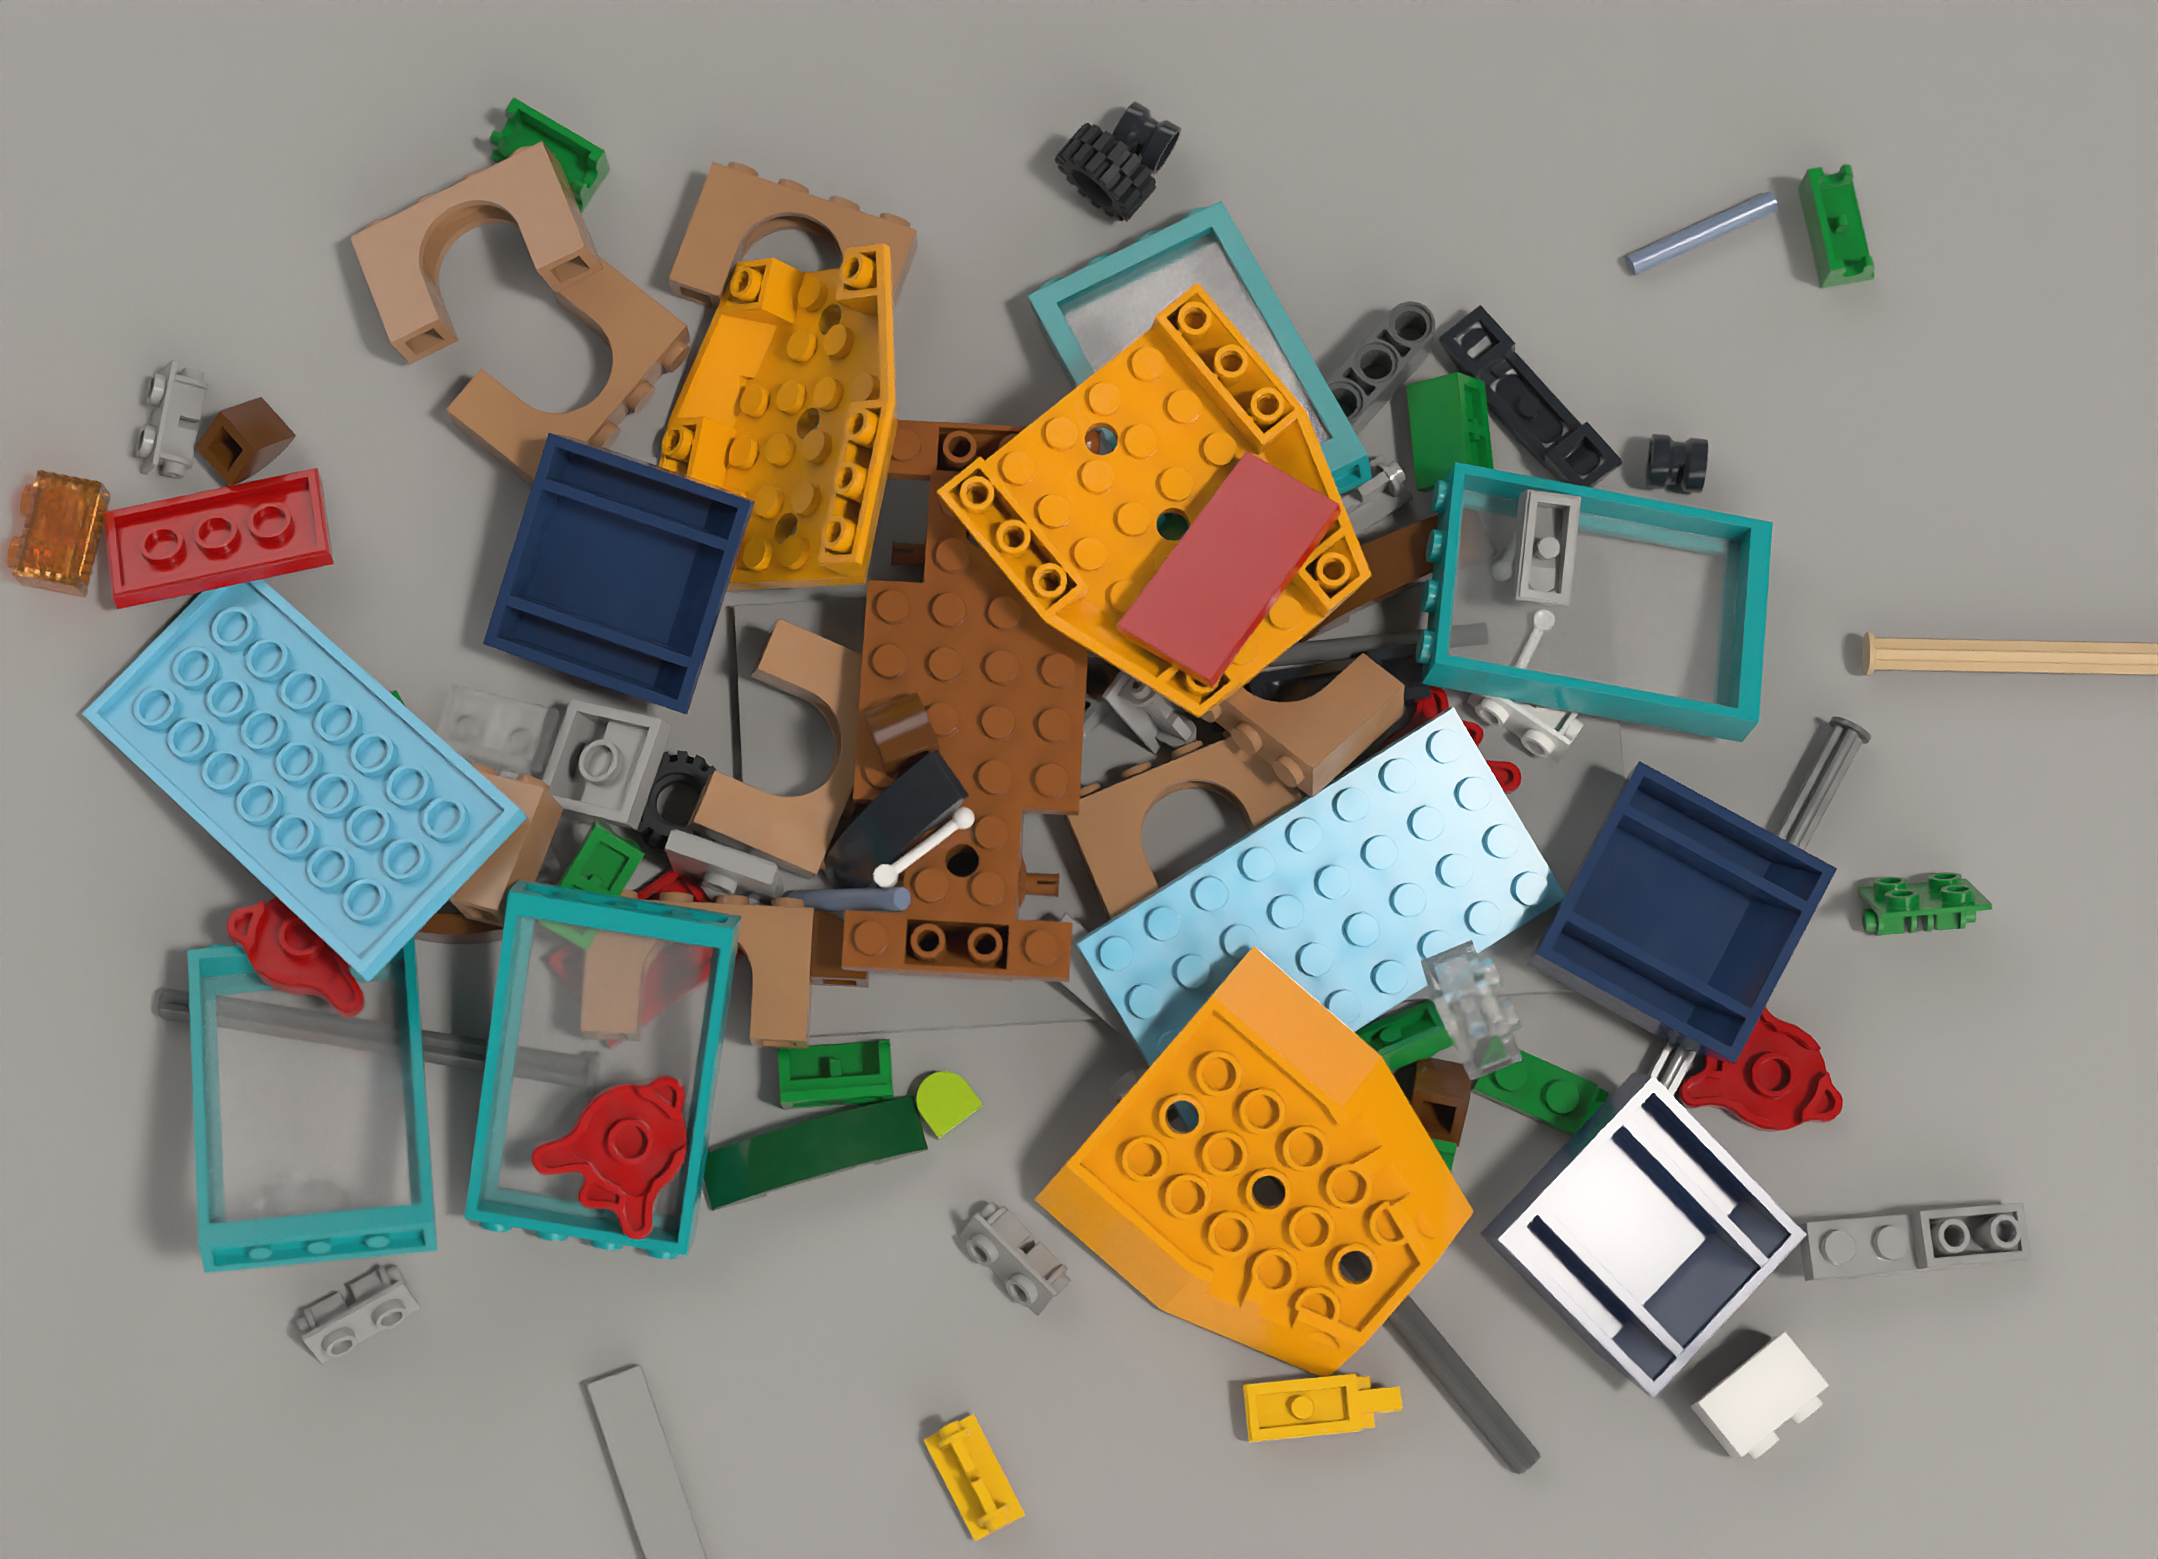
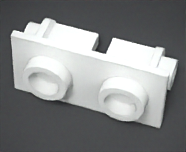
(1541, 729)

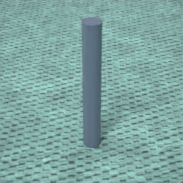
(1702, 233)
(854, 899)

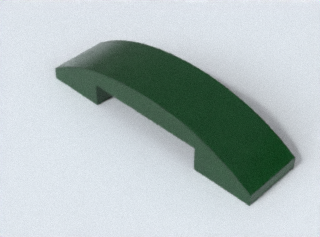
(813, 1151)

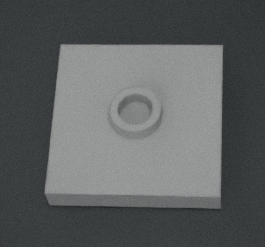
(724, 867)

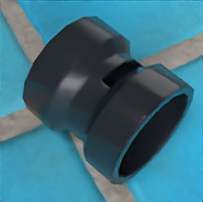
(1146, 136)
(1676, 463)

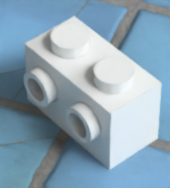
(1761, 1397)

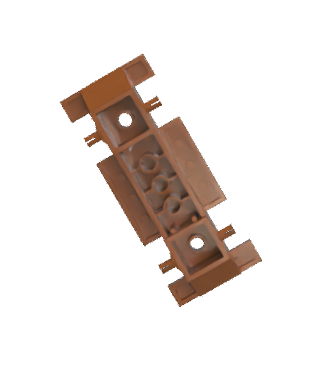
(1006, 721)

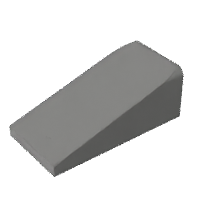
(1545, 547)

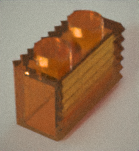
(59, 533)

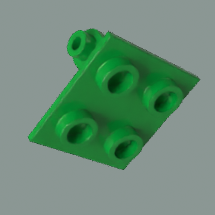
(1944, 895)

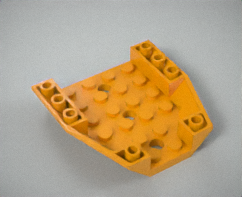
(753, 404)
(1083, 527)
(1280, 1097)

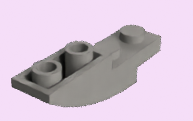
(1914, 1242)

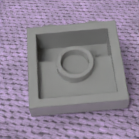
(605, 763)

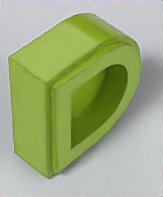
(946, 1102)

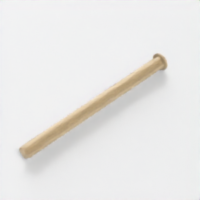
(2008, 656)

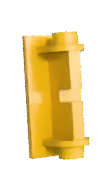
(974, 1477)

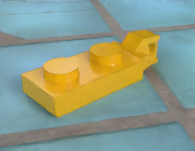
(1315, 1407)

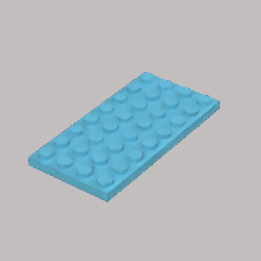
(305, 770)
(1335, 892)

